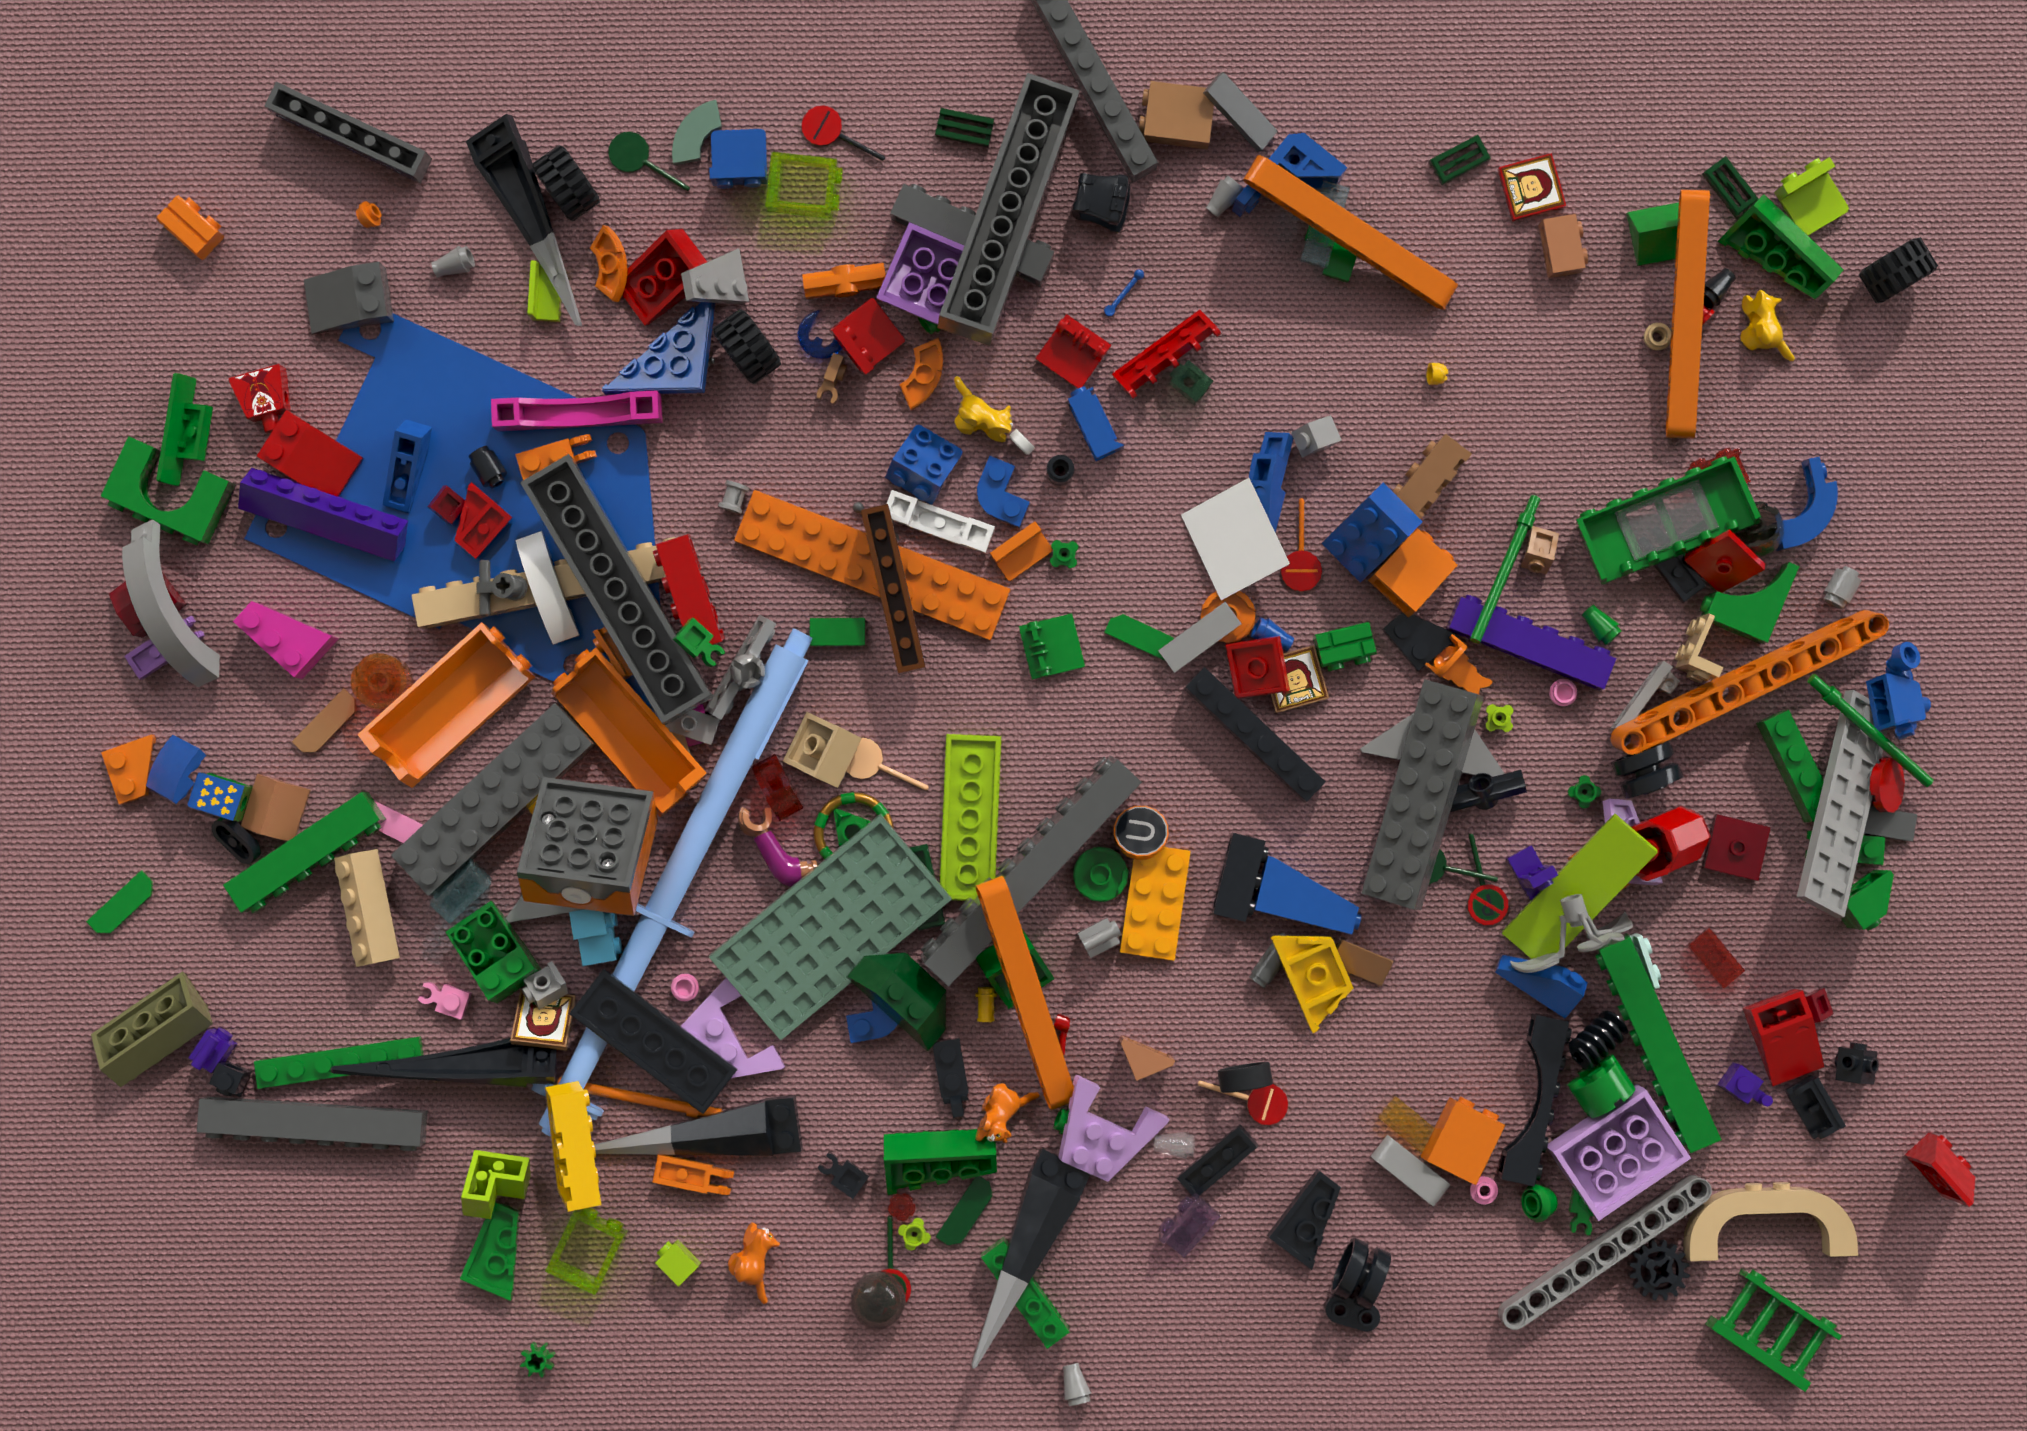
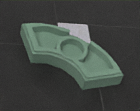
(694, 131)

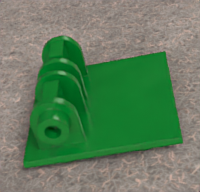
(1051, 646)

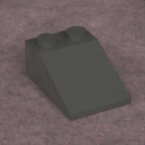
(349, 298)

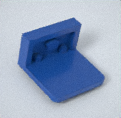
(738, 158)
(923, 464)

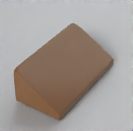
(1364, 962)

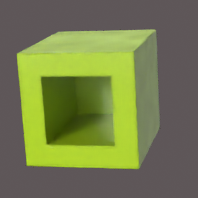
(677, 1262)

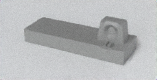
(1660, 679)

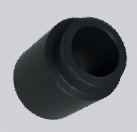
(1060, 461)
(487, 467)

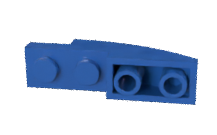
(1268, 473)

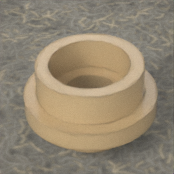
(1663, 330)

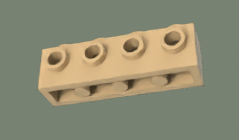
(366, 907)

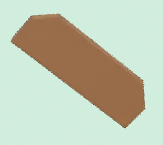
(326, 723)

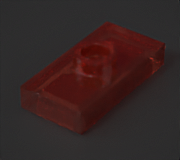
(1715, 957)

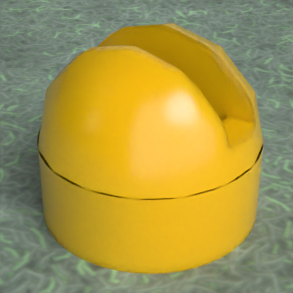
(1436, 373)

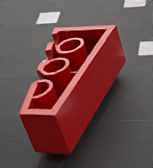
(687, 584)

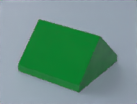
(1654, 233)

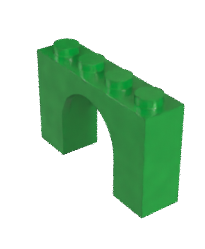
(129, 489)

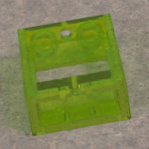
(774, 185)
(574, 1275)

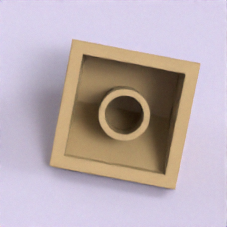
(822, 749)

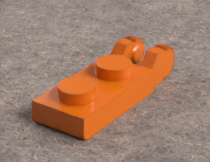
(541, 457)
(689, 1175)

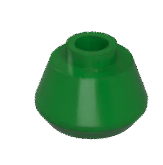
(1538, 1203)

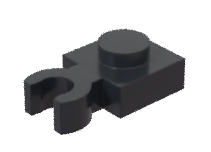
(847, 1177)

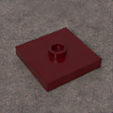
(1736, 847)

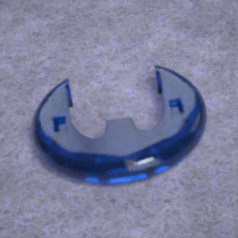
(815, 348)

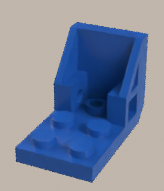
(1310, 165)

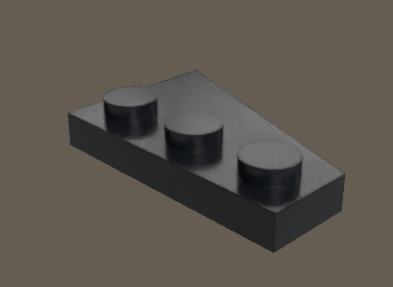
(1304, 1220)

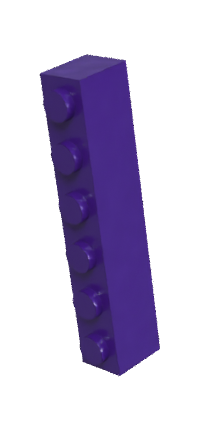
(322, 514)
(1533, 644)

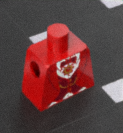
(263, 394)

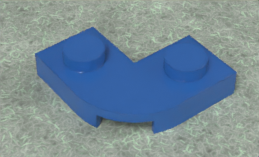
(993, 496)
(869, 1025)

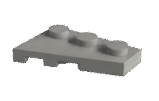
(717, 280)

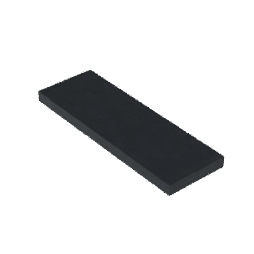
(653, 1041)

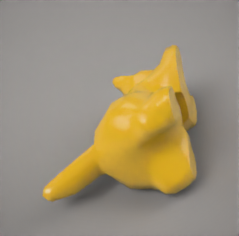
(1764, 327)
(976, 415)

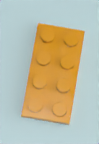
(1155, 904)

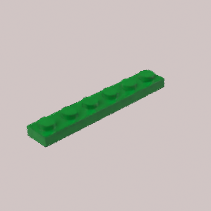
(318, 1064)

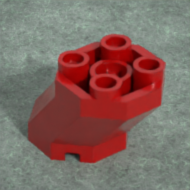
(1679, 838)

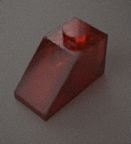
(777, 787)

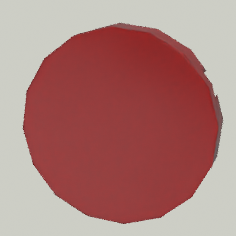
(1887, 785)

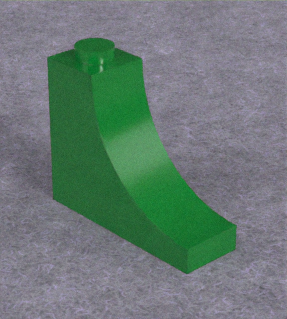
(1752, 614)

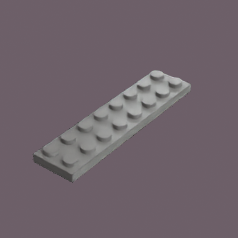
(1841, 814)

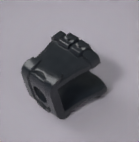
(1102, 200)

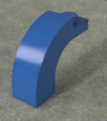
(1818, 510)

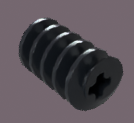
(1597, 1039)

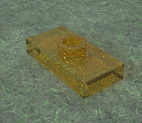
(1407, 1123)

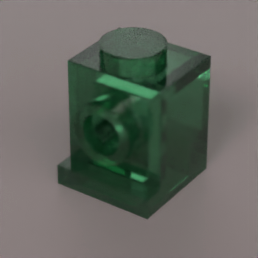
(1201, 381)

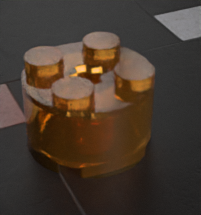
(374, 668)

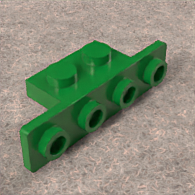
(184, 430)

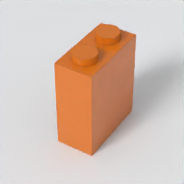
(1413, 572)
(1463, 1139)

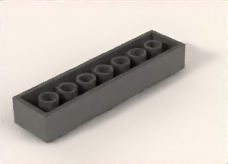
(1422, 795)
(493, 799)

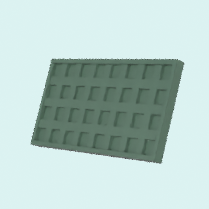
(821, 927)

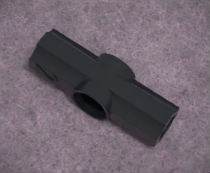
(1486, 790)

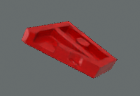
(479, 521)

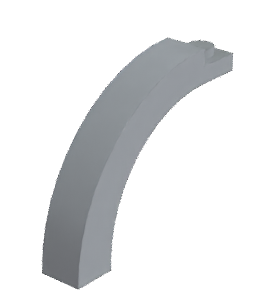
(157, 611)

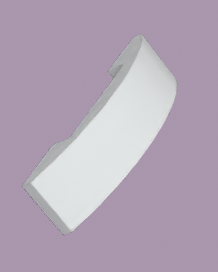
(940, 522)
(546, 588)

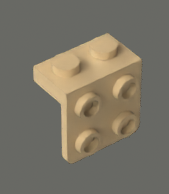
(1687, 655)

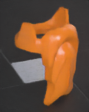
(1454, 666)

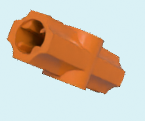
(843, 280)

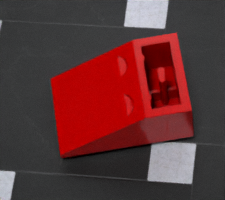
(1785, 1036)

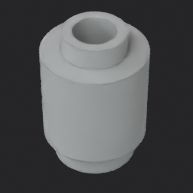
(1842, 587)

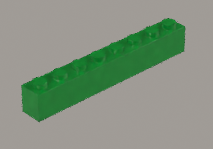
(1659, 1045)

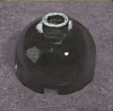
(1767, 535)
(878, 1299)

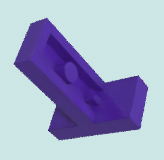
(1530, 871)

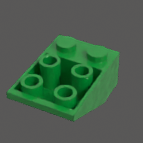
(493, 952)

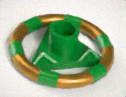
(846, 823)

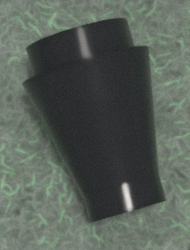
(1717, 287)

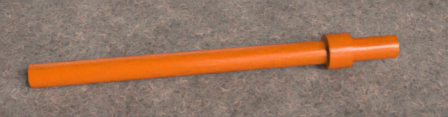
(646, 1099)

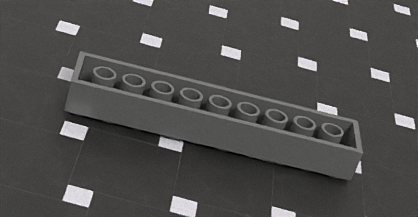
(1008, 209)
(616, 589)
(1033, 864)

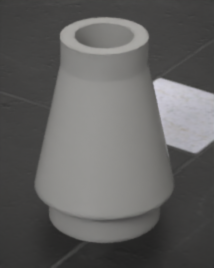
(1224, 196)
(454, 262)
(1075, 1386)

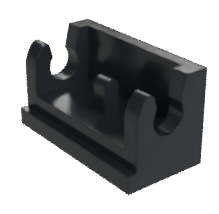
(1815, 1107)

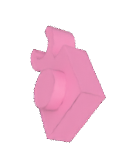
(449, 1001)

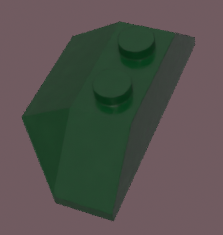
(904, 994)

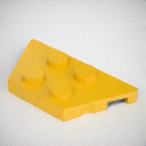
(1314, 974)

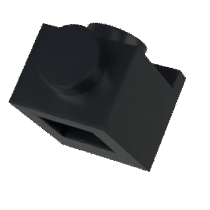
(230, 1078)

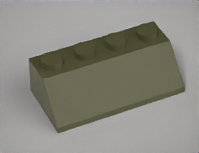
(150, 1030)

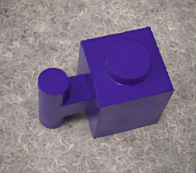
(212, 1048)
(1744, 1085)

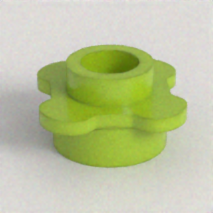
(1492, 722)
(916, 1226)

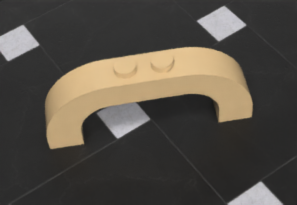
(1706, 1221)

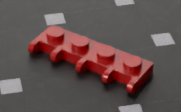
(1165, 352)

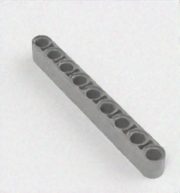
(1618, 1251)

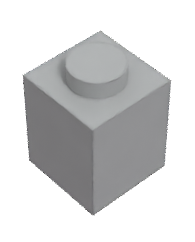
(1316, 436)

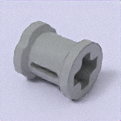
(733, 497)

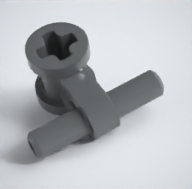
(498, 586)

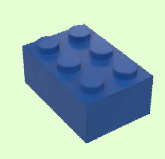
(1372, 532)

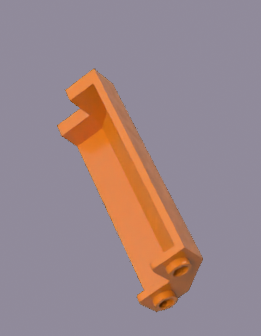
(447, 704)
(627, 730)

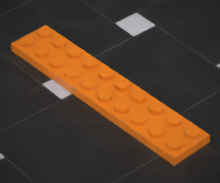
(845, 557)

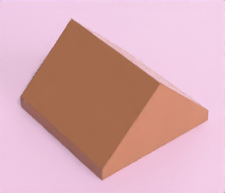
(275, 808)
(1144, 1059)

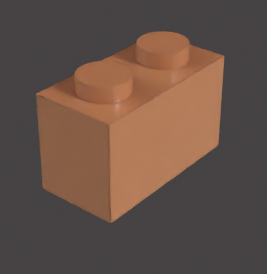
(1563, 245)

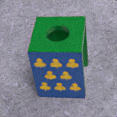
(220, 796)

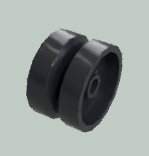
(1647, 771)
(1361, 1273)

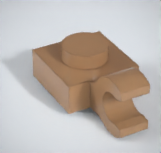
(835, 371)

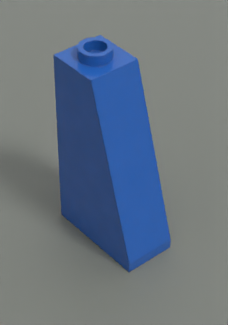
(1299, 898)

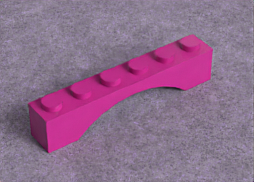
(610, 410)

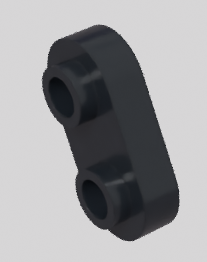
(236, 840)
(1352, 1314)

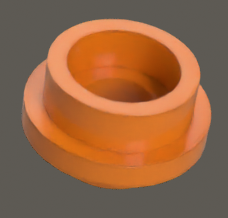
(368, 214)

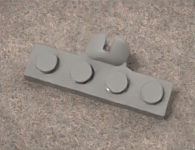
(744, 669)

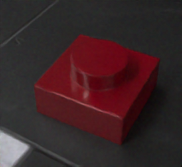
(447, 504)
(1819, 1005)

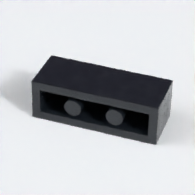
(1240, 877)

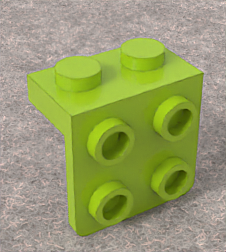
(1812, 197)

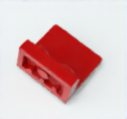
(867, 335)

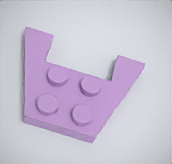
(714, 1030)
(1099, 1144)

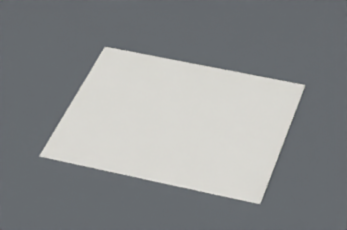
(1235, 539)

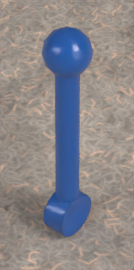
(1110, 309)

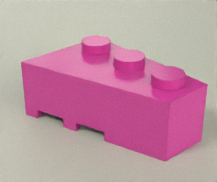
(285, 639)

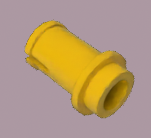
(986, 1004)

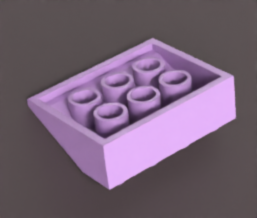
(1618, 1153)

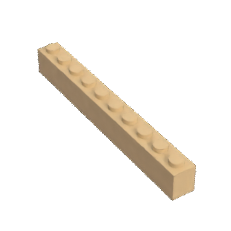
(461, 603)

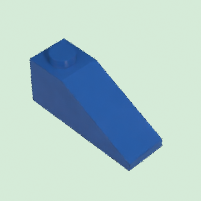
(406, 464)
(1553, 987)

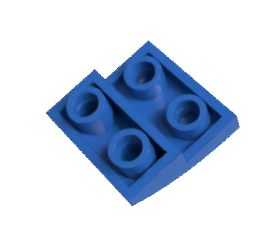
(172, 767)

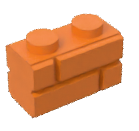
(190, 227)

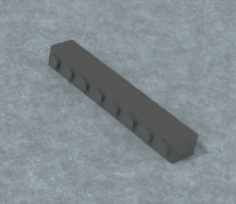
(1097, 87)
(312, 1122)

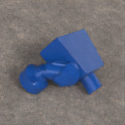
(1895, 696)

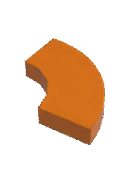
(611, 263)
(925, 375)

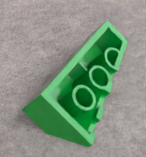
(1782, 248)
(935, 1156)

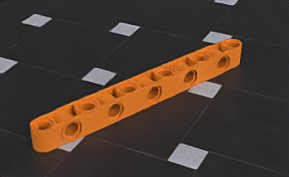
(1749, 681)

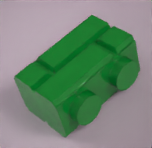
(1345, 645)

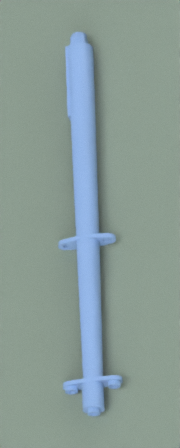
(741, 749)

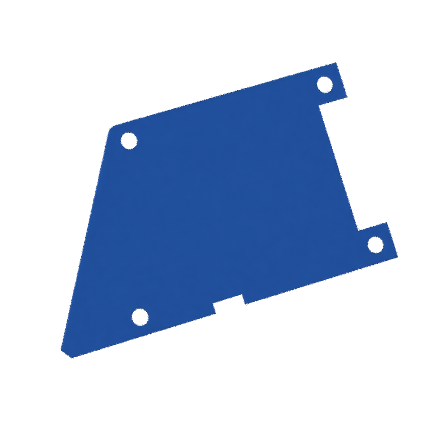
(451, 390)

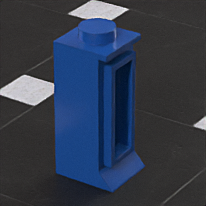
(1093, 423)

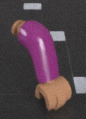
(782, 866)

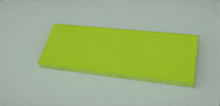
(969, 813)
(1595, 872)

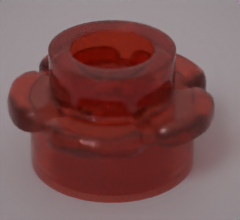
(909, 1207)

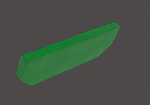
(1138, 634)
(122, 904)

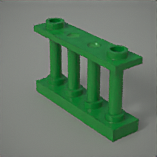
(1772, 1356)

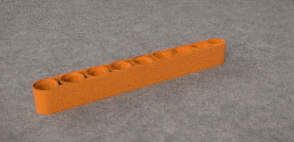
(1350, 232)
(1687, 313)
(1025, 991)

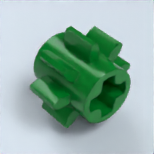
(535, 1367)

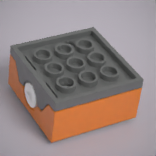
(588, 846)

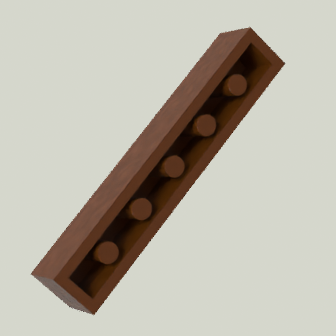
(893, 589)

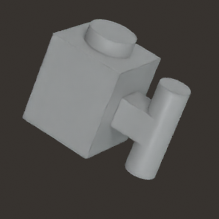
(1100, 937)

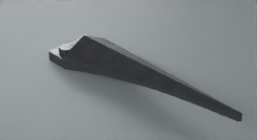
(480, 1064)

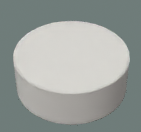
(1020, 440)

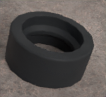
(1245, 1077)

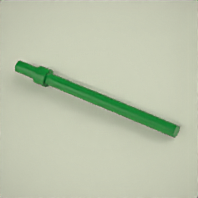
(1524, 523)
(1833, 697)

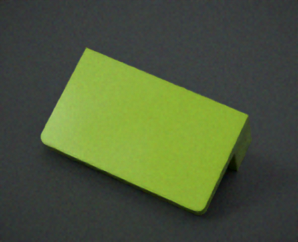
(543, 299)

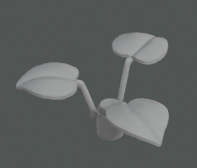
(1576, 914)

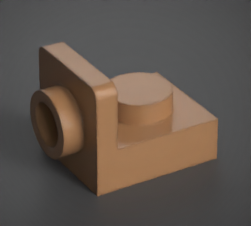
(1540, 550)

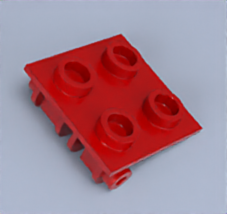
(1073, 351)

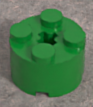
(1601, 1087)

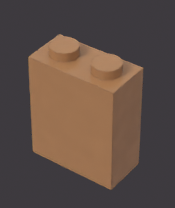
(1176, 115)

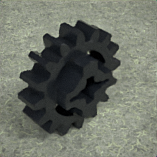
(1652, 1278)

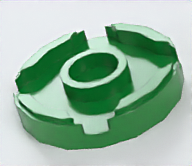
(1100, 874)

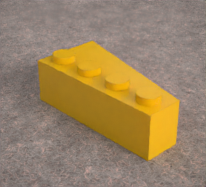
(572, 1145)

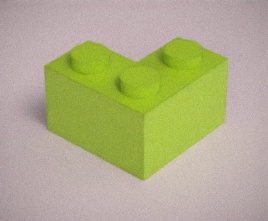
(491, 1176)

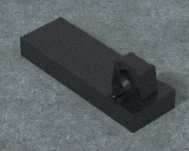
(1217, 1161)

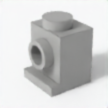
(546, 994)

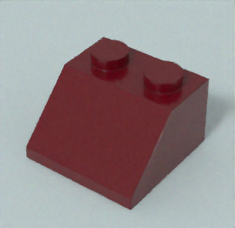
(125, 610)

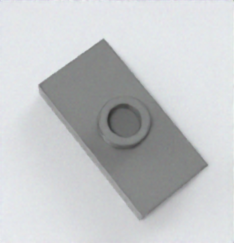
(695, 726)

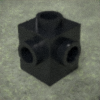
(1856, 1064)

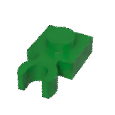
(695, 641)
(1582, 1212)

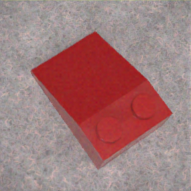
(655, 277)
(309, 455)
(1943, 1168)

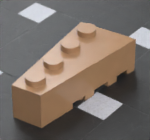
(1431, 474)

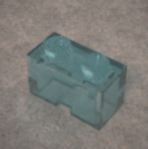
(461, 891)

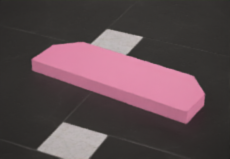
(396, 824)

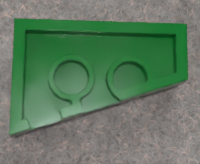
(494, 1253)

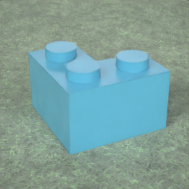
(596, 936)

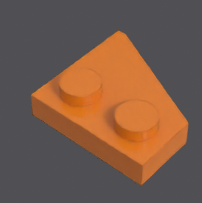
(129, 768)

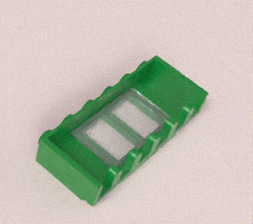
(1667, 519)

